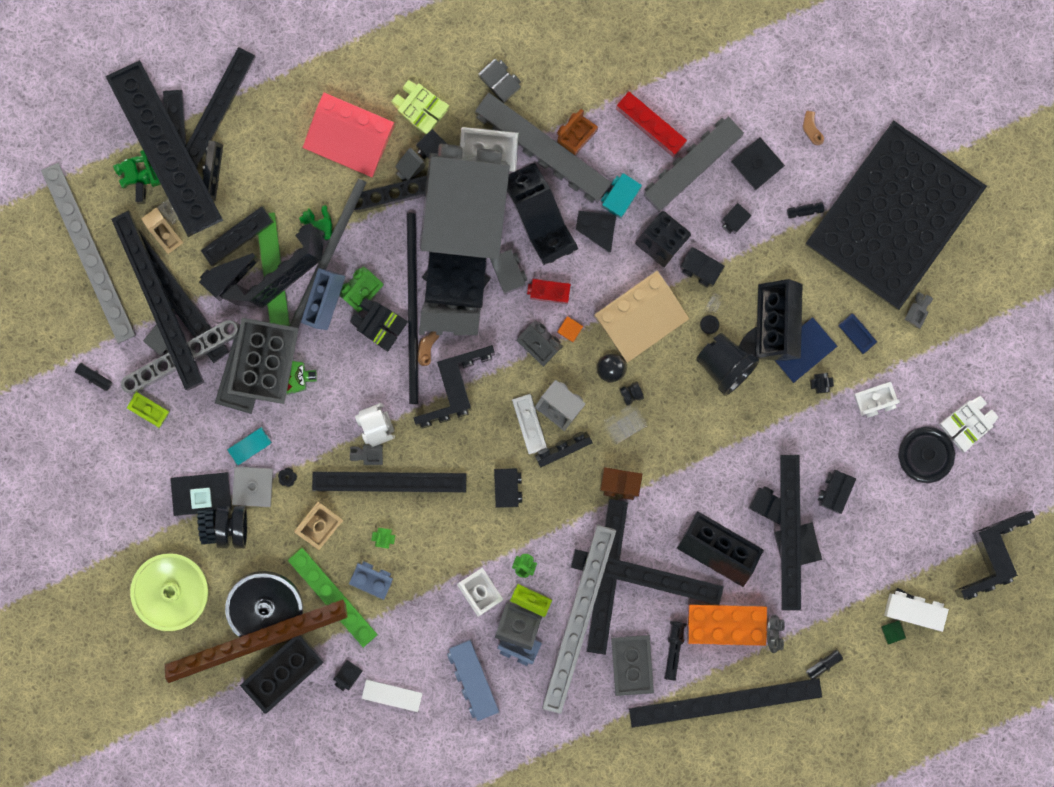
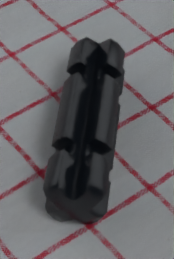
(805, 210)

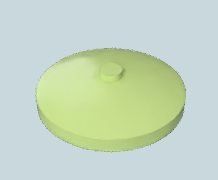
(169, 592)

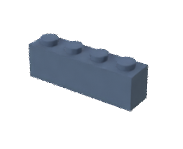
(473, 679)

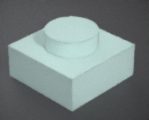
(201, 498)

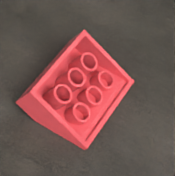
(348, 135)

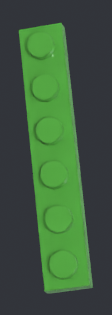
(330, 593)

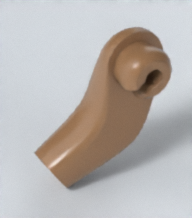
(810, 129)
(424, 348)

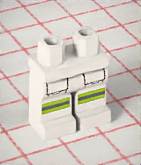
(975, 422)

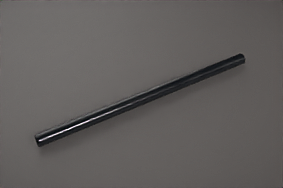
(412, 309)

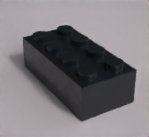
(282, 673)

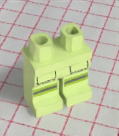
(419, 100)

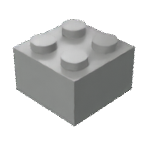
(560, 405)

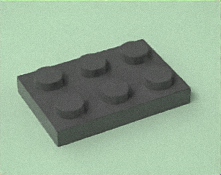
(632, 665)

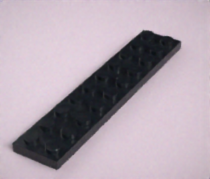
(164, 148)

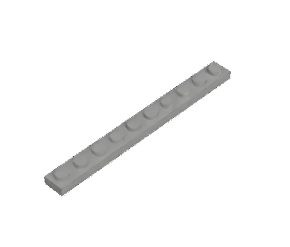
(88, 253)
(579, 619)

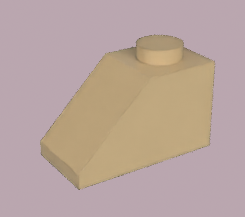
(162, 230)

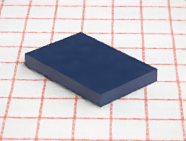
(814, 347)

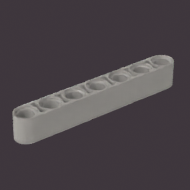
(155, 366)

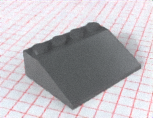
(262, 361)

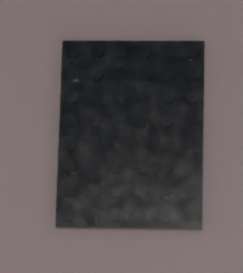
(896, 215)

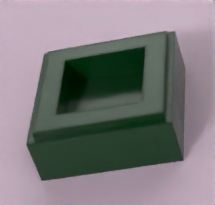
(893, 632)

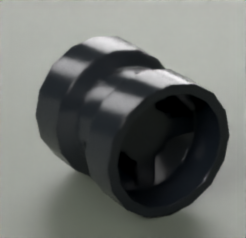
(635, 391)

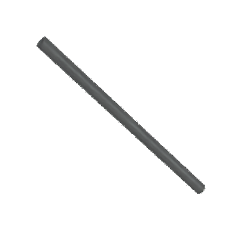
(330, 248)

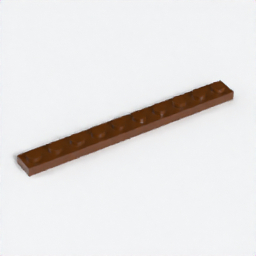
(255, 641)

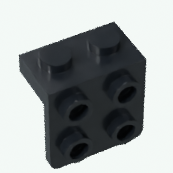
(663, 238)

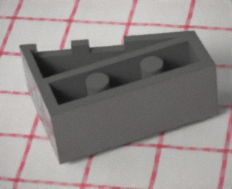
(449, 318)

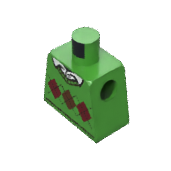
(299, 377)

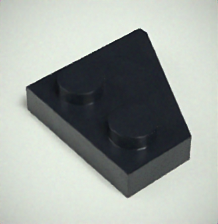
(597, 228)

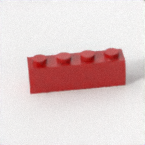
(651, 124)

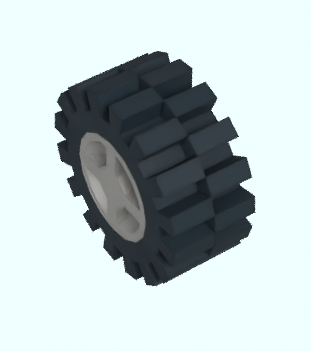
(206, 526)

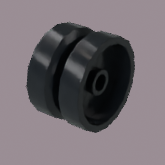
(231, 525)

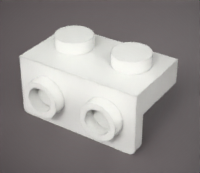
(876, 399)

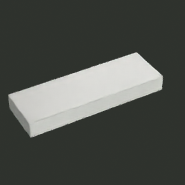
(529, 424)
(392, 695)

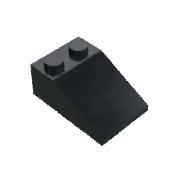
(226, 275)

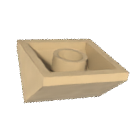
(318, 525)

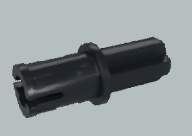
(93, 377)
(824, 665)

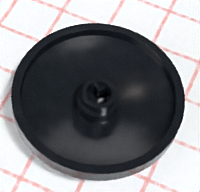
(261, 601)

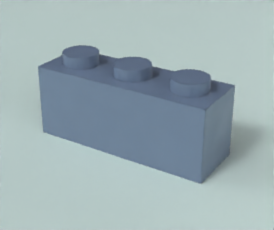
(323, 299)

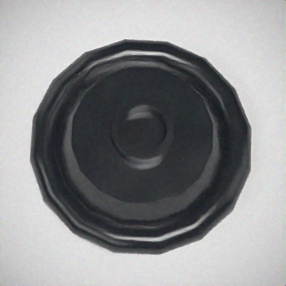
(926, 454)

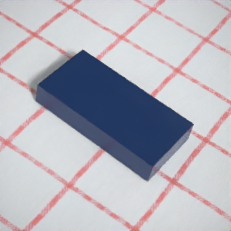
(857, 333)

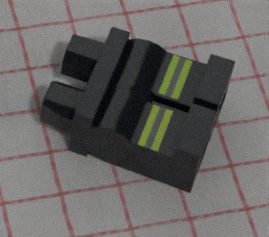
(372, 323)

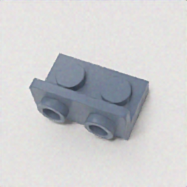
(370, 580)
(524, 655)

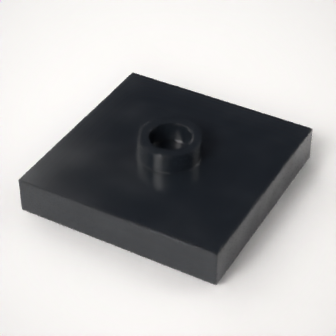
(757, 163)

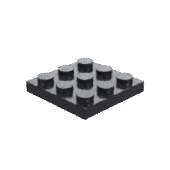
(455, 280)

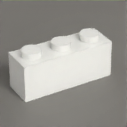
(916, 611)

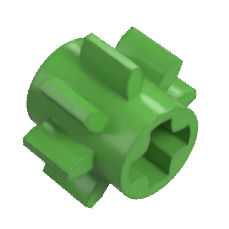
(383, 538)
(524, 565)

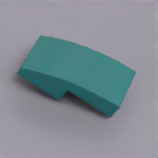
(249, 446)

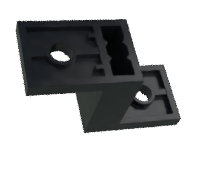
(540, 214)
(454, 386)
(995, 555)

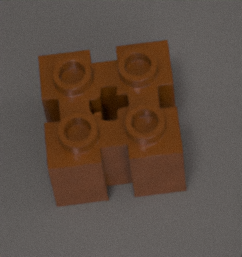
(620, 482)

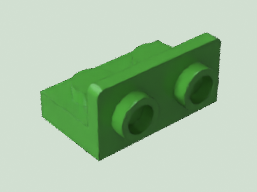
(361, 286)

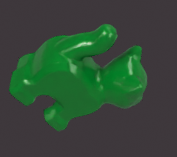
(130, 170)
(324, 224)

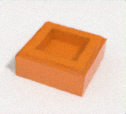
(570, 329)

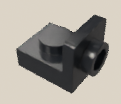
(347, 676)

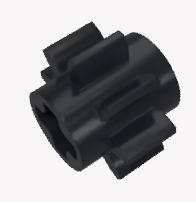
(822, 383)

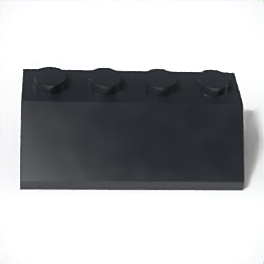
(779, 320)
(720, 549)

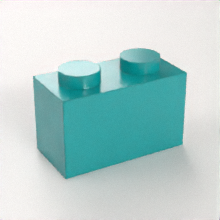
(621, 195)

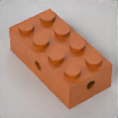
(727, 625)

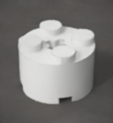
(375, 424)

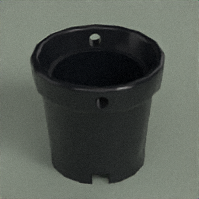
(726, 363)

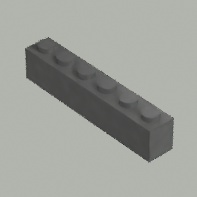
(693, 164)

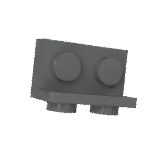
(539, 342)

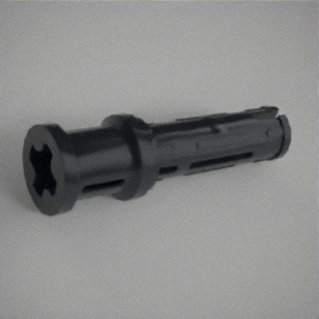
(675, 640)

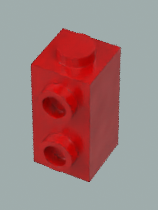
(549, 291)

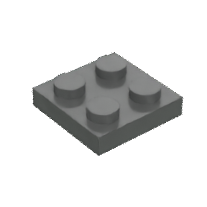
(518, 626)

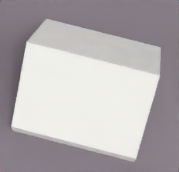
(480, 592)

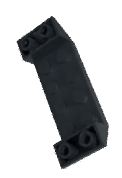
(285, 275)

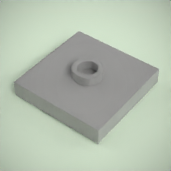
(252, 486)

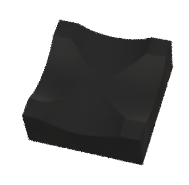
(809, 546)

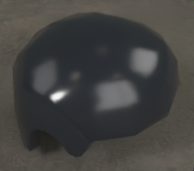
(611, 367)

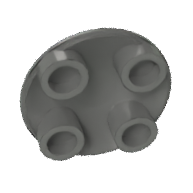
(772, 634)

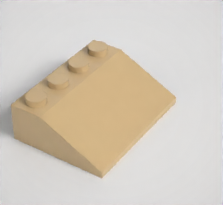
(641, 316)

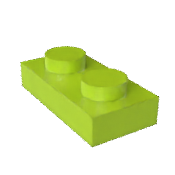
(148, 409)
(531, 600)

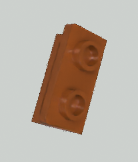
(576, 132)

